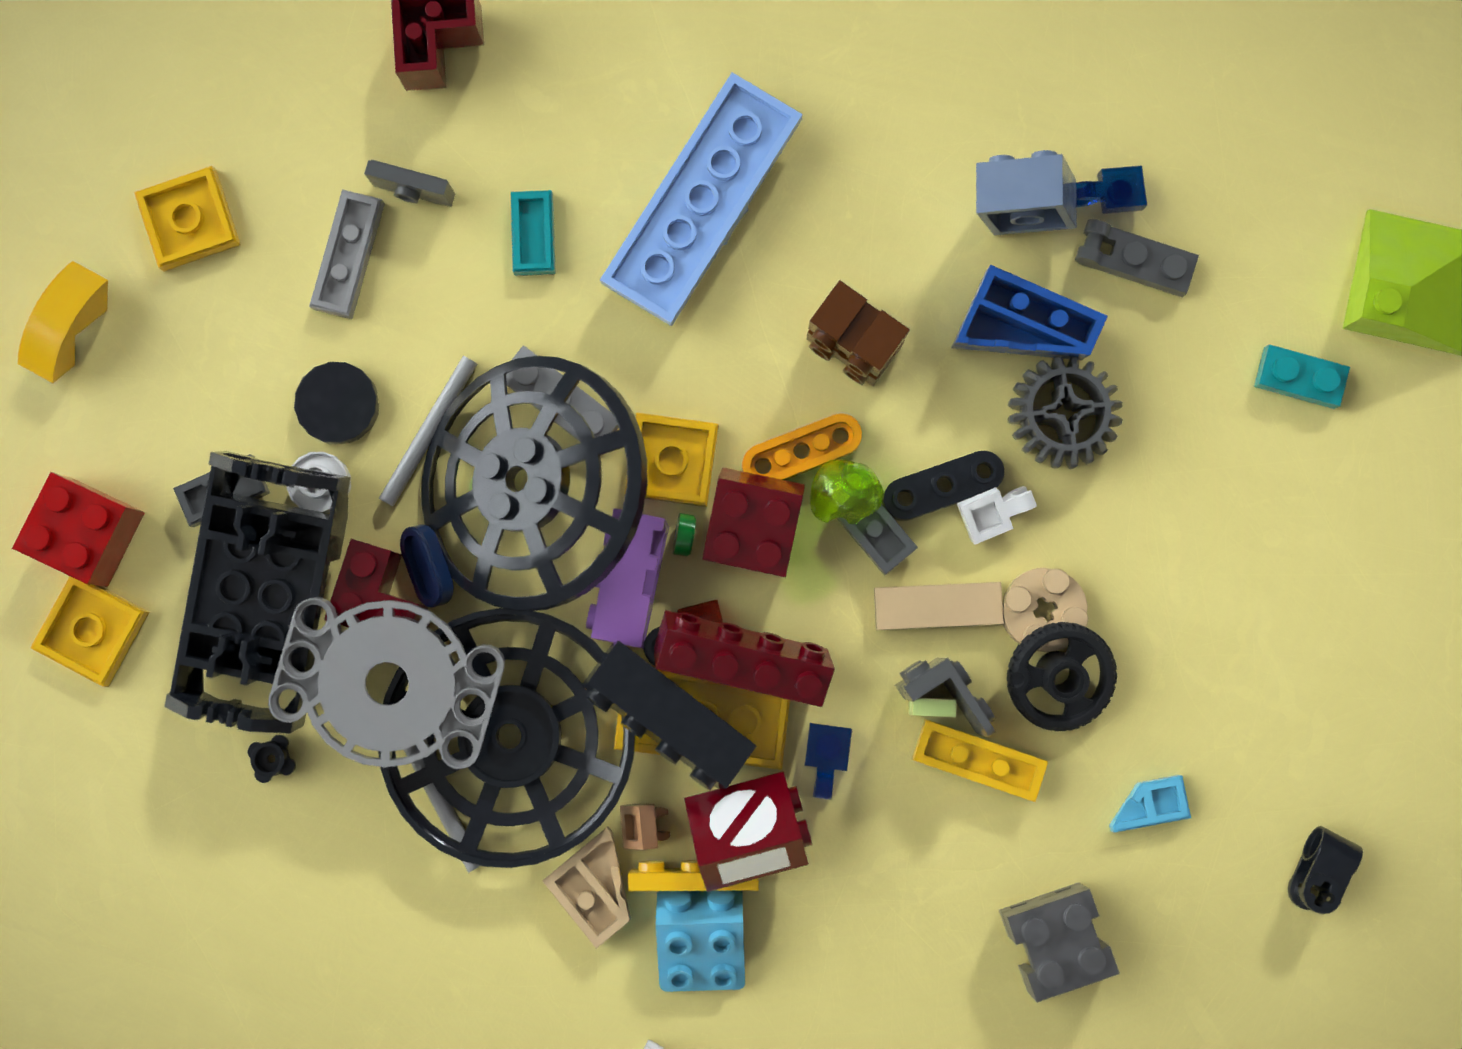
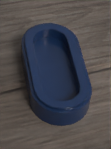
(426, 565)

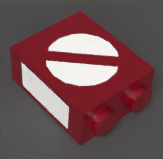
(747, 831)

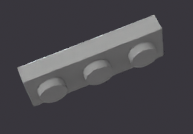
(545, 380)

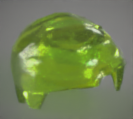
(845, 491)

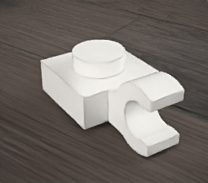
(989, 512)

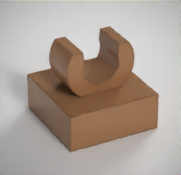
(639, 826)

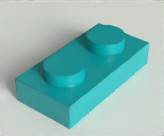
(1302, 376)

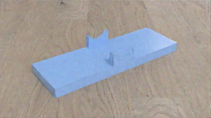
(701, 199)

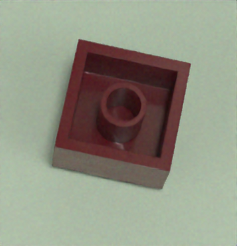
(753, 522)

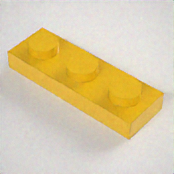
(980, 760)
(654, 877)

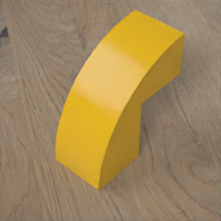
(62, 311)

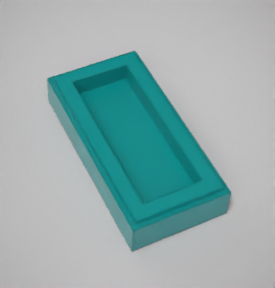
(533, 233)

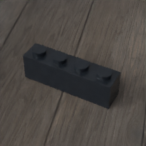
(668, 716)

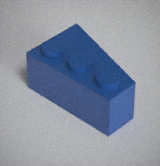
(1027, 320)

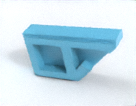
(1152, 804)

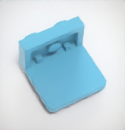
(700, 940)

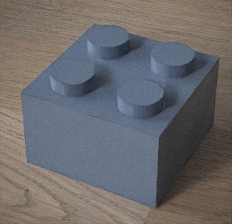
(1026, 193)

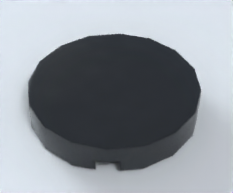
(336, 403)

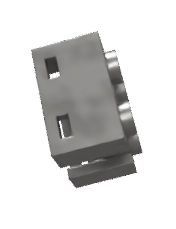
(1059, 941)

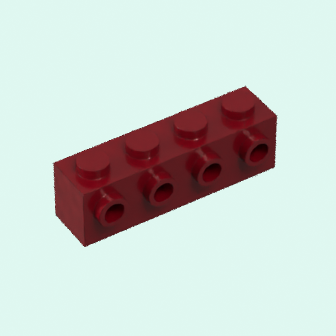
(743, 658)

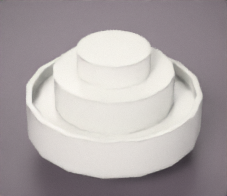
(314, 498)

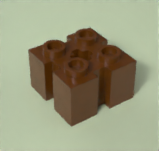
(855, 334)

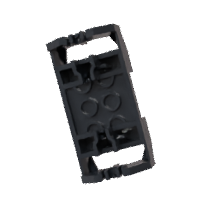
(245, 583)

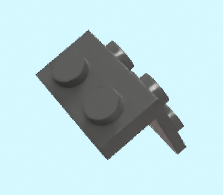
(925, 676)

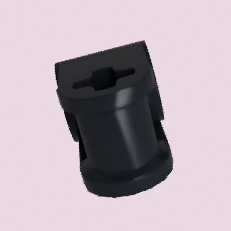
(1327, 864)

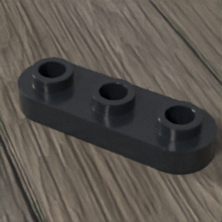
(927, 496)

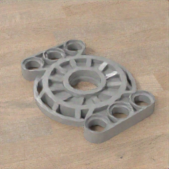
(341, 675)

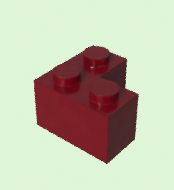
(424, 31)
(365, 578)

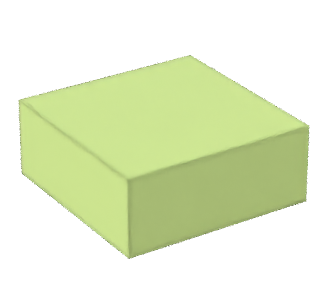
(933, 707)

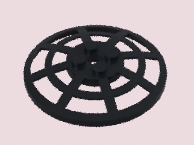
(546, 483)
(520, 765)

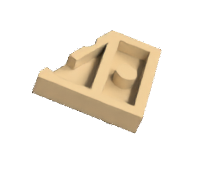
(592, 889)

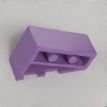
(630, 588)

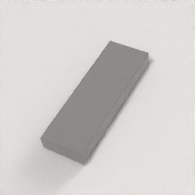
(347, 254)

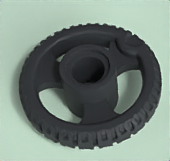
(1081, 645)

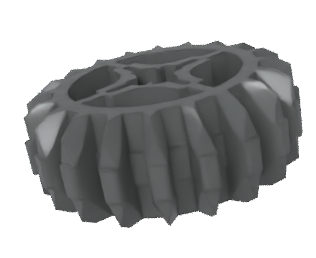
(1063, 395)

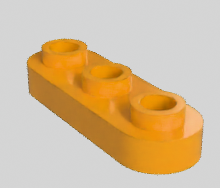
(815, 437)

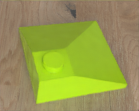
(1408, 283)

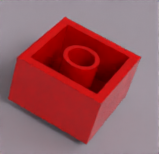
(78, 530)

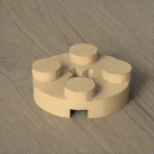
(1053, 587)

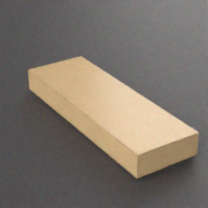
(938, 606)

